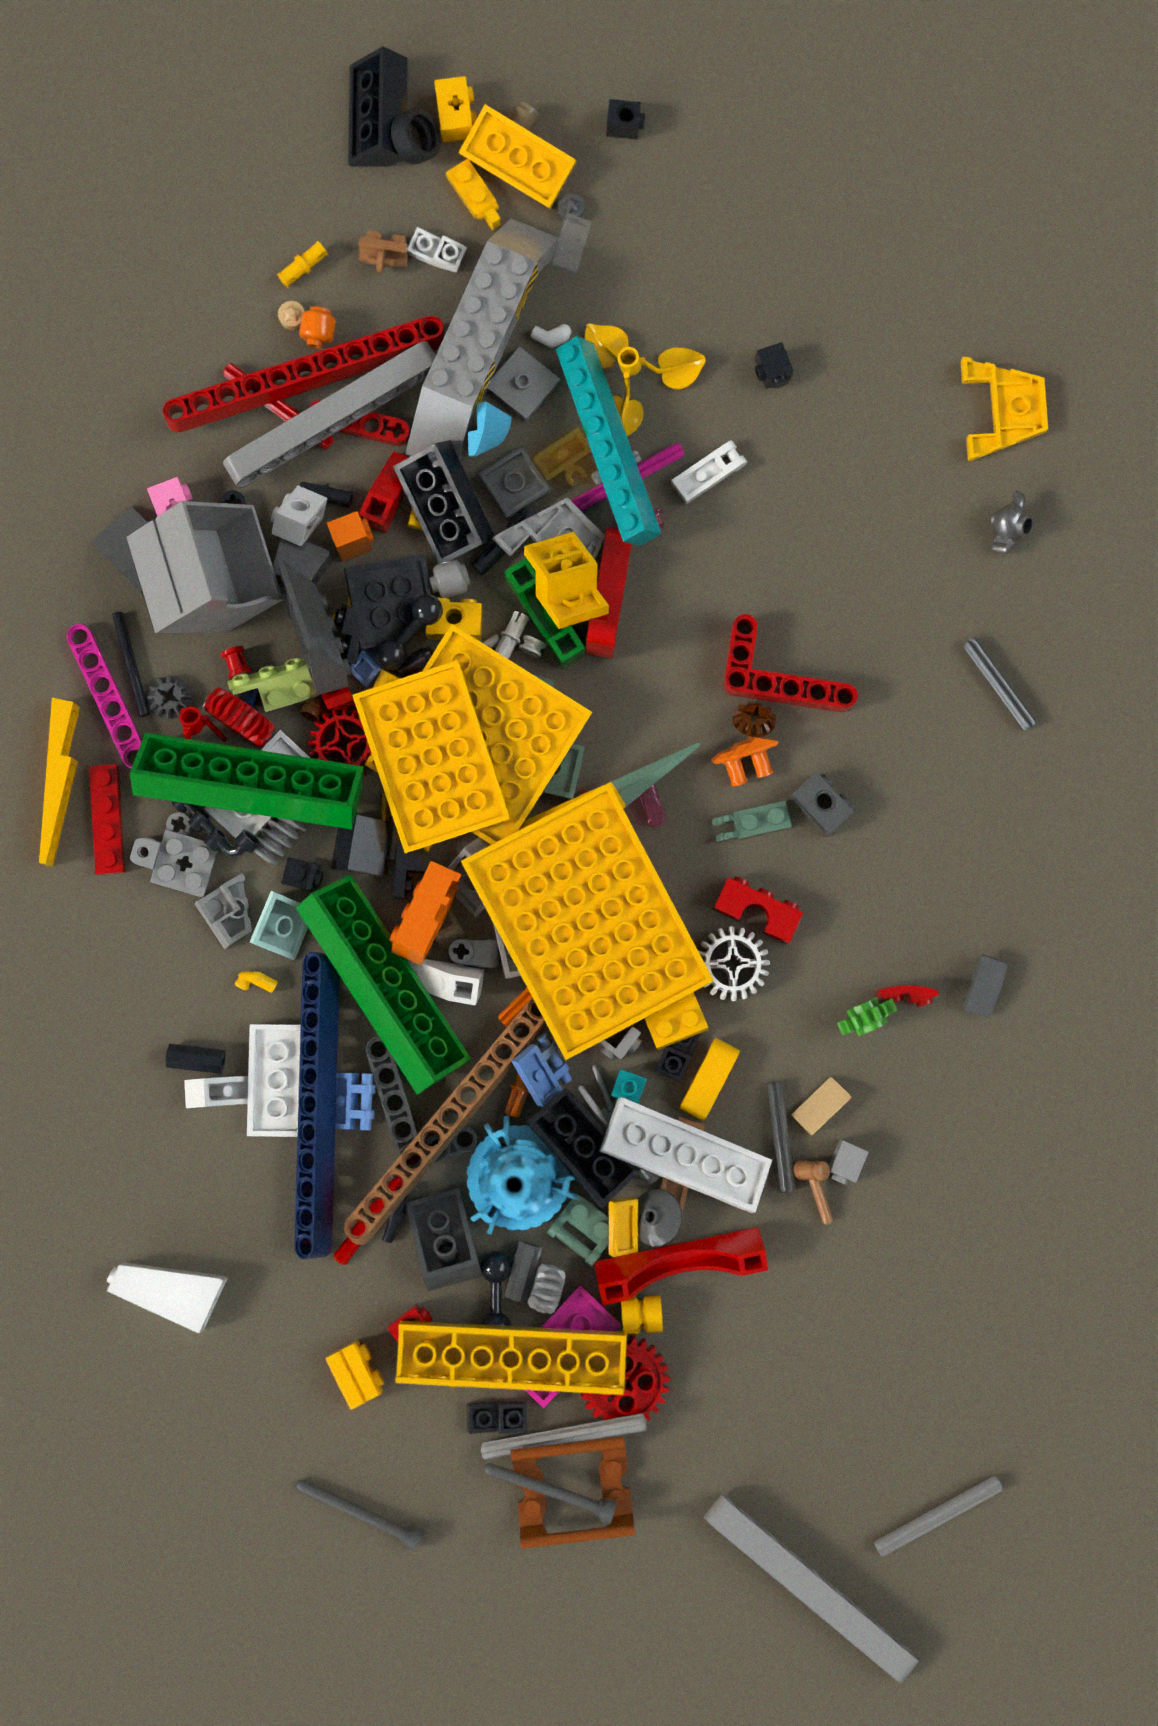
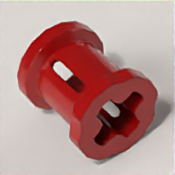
(235, 661)

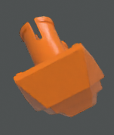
(751, 746)

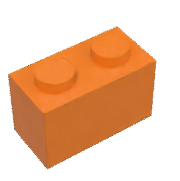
(351, 535)

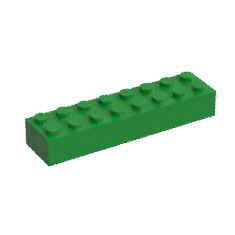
(247, 780)
(383, 983)

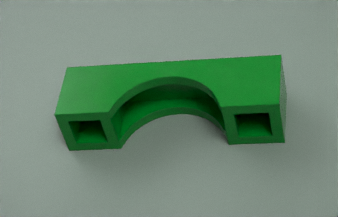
(562, 642)

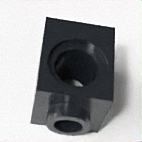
(619, 109)

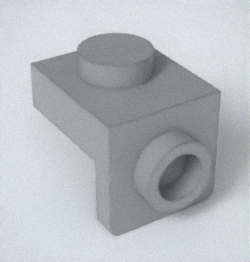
(628, 1044)

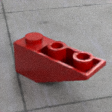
(384, 496)

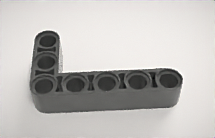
(405, 1113)

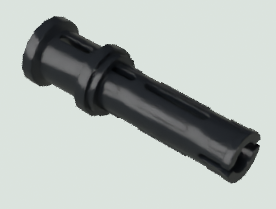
(494, 551)

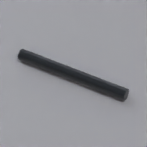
(130, 664)

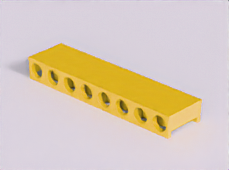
(511, 1357)

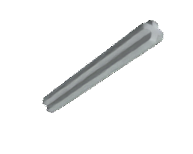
(938, 1516)

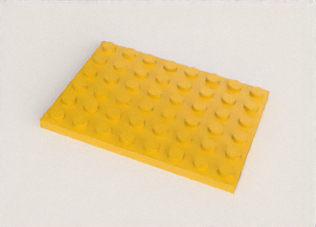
(587, 921)

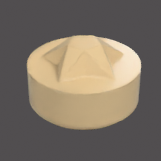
(290, 315)

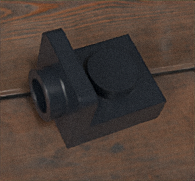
(302, 874)

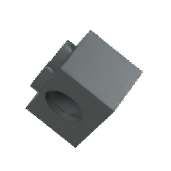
(825, 819)

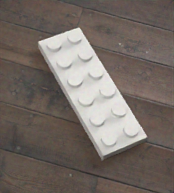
(686, 1155)

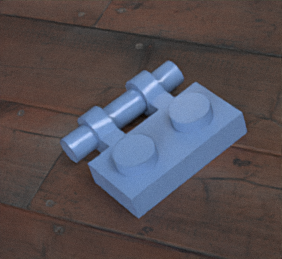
(536, 1073)
(347, 1101)

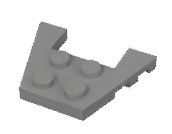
(552, 522)

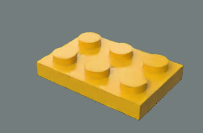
(676, 1022)

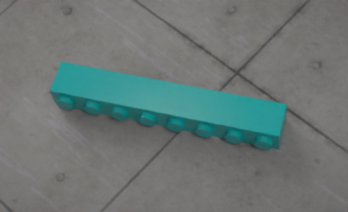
(608, 441)

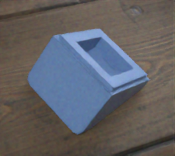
(367, 667)

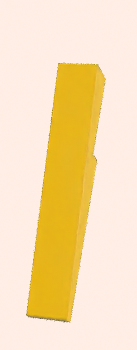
(59, 776)

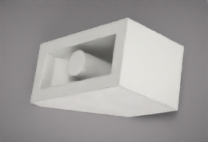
(216, 1091)

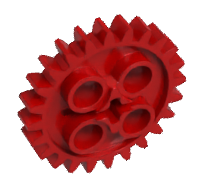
(643, 1396)

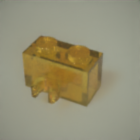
(562, 455)

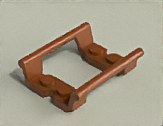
(533, 1505)

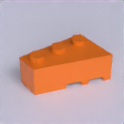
(426, 913)

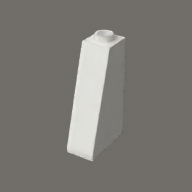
(171, 1293)

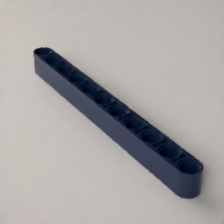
(316, 1107)

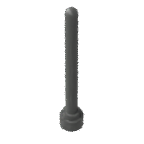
(603, 1508)
(409, 1535)

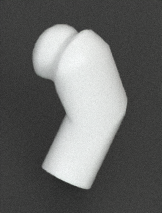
(553, 337)

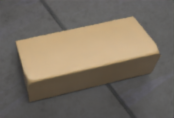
(821, 1106)

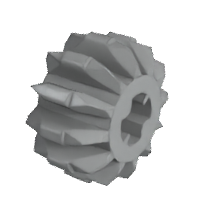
(546, 1288)

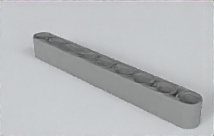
(330, 415)
(811, 1588)

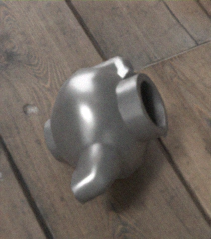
(1011, 524)

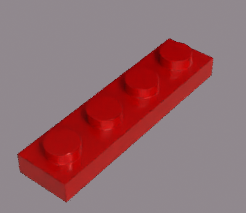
(107, 819)

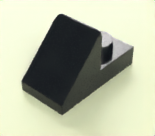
(405, 864)

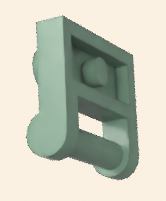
(587, 1220)

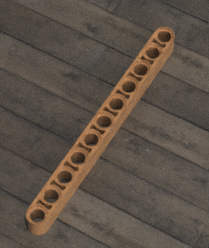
(445, 1131)

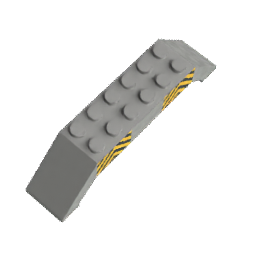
(478, 335)

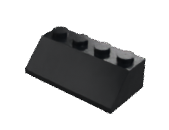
(375, 100)
(444, 502)
(576, 1142)

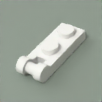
(708, 472)

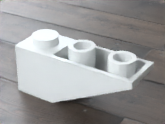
(450, 980)

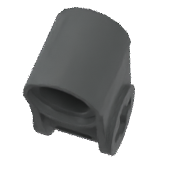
(481, 954)

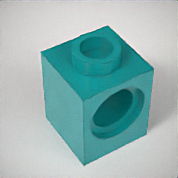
(628, 1086)

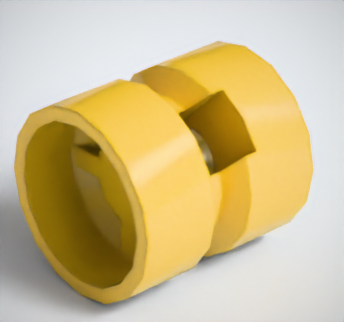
(642, 1315)

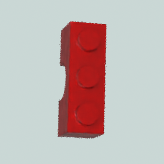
(781, 917)

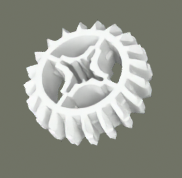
(731, 940)

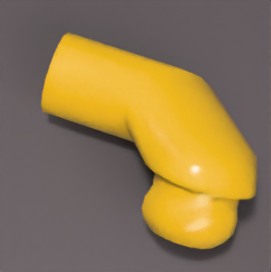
(257, 978)

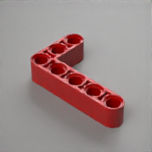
(611, 585)
(777, 680)

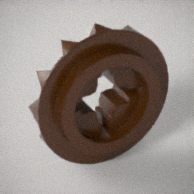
(762, 726)

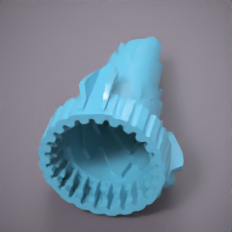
(522, 1154)

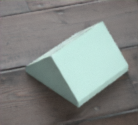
(280, 927)

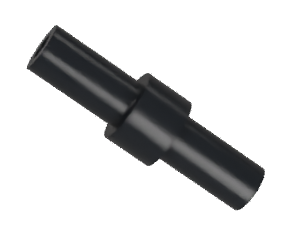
(393, 1221)

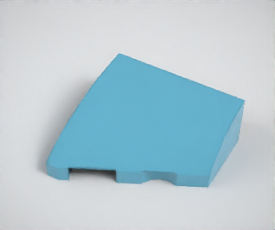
(491, 429)

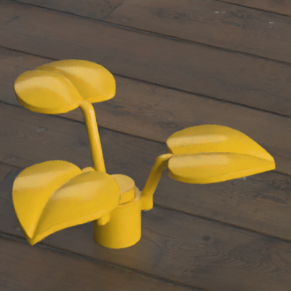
(677, 365)

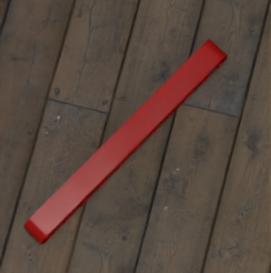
(291, 371)

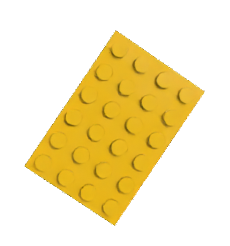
(431, 756)

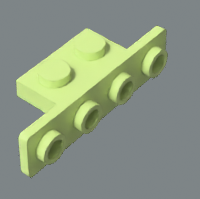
(277, 685)

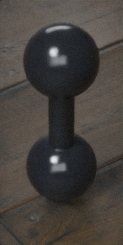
(426, 611)
(495, 1269)

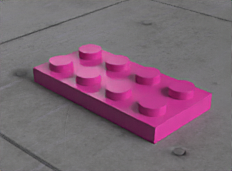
(577, 1312)

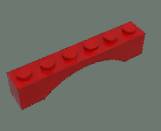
(733, 1253)

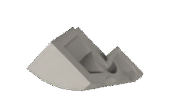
(227, 911)

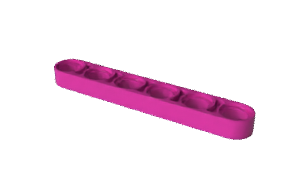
(111, 695)

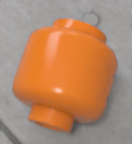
(317, 327)

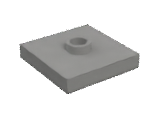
(523, 384)

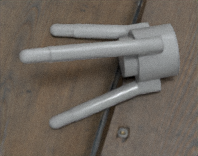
(601, 1116)

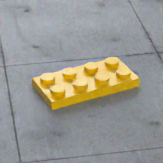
(517, 156)

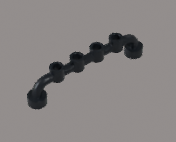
(216, 838)

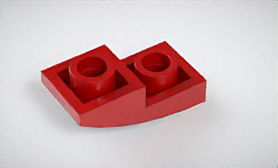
(914, 994)

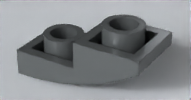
(985, 986)

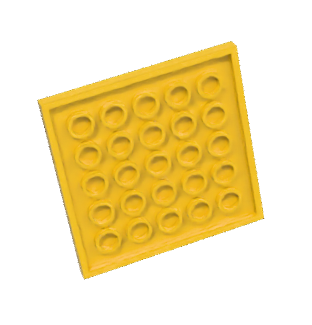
(522, 722)

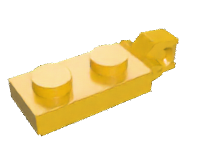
(474, 193)

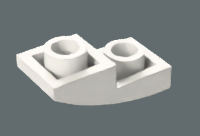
(435, 250)

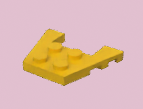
(1017, 407)

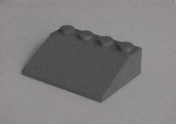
(314, 631)

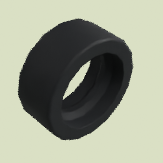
(403, 139)

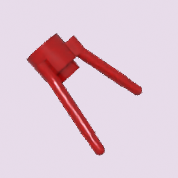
(194, 722)

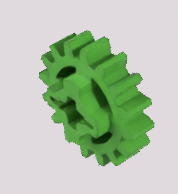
(867, 1016)

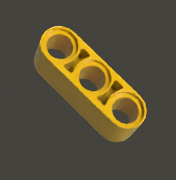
(709, 1079)

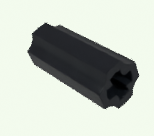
(195, 1058)

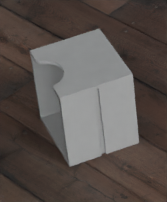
(204, 567)

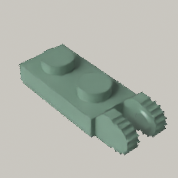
(755, 821)

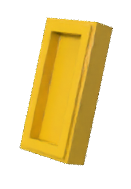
(623, 1226)

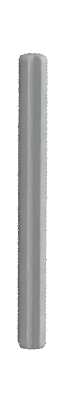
(582, 1432)

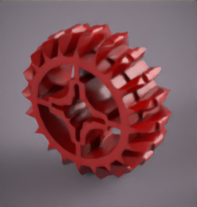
(239, 717)
(332, 746)

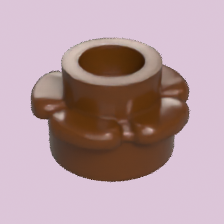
(312, 710)

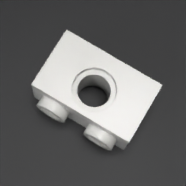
(298, 515)

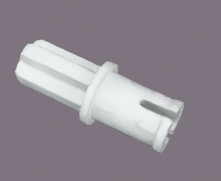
(511, 635)

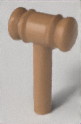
(815, 1173)

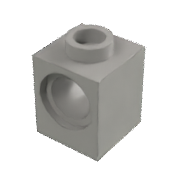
(847, 1162)

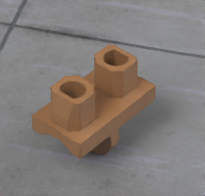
(383, 252)

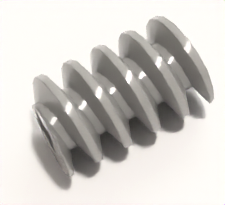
(278, 837)

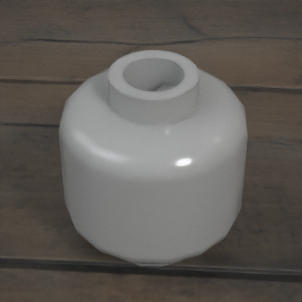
(450, 579)

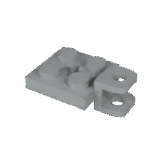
(164, 857)

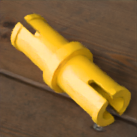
(302, 264)

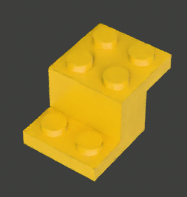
(566, 580)

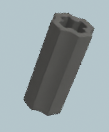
(523, 1271)

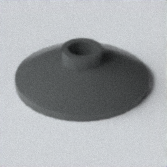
(667, 1217)

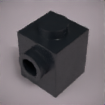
(773, 366)

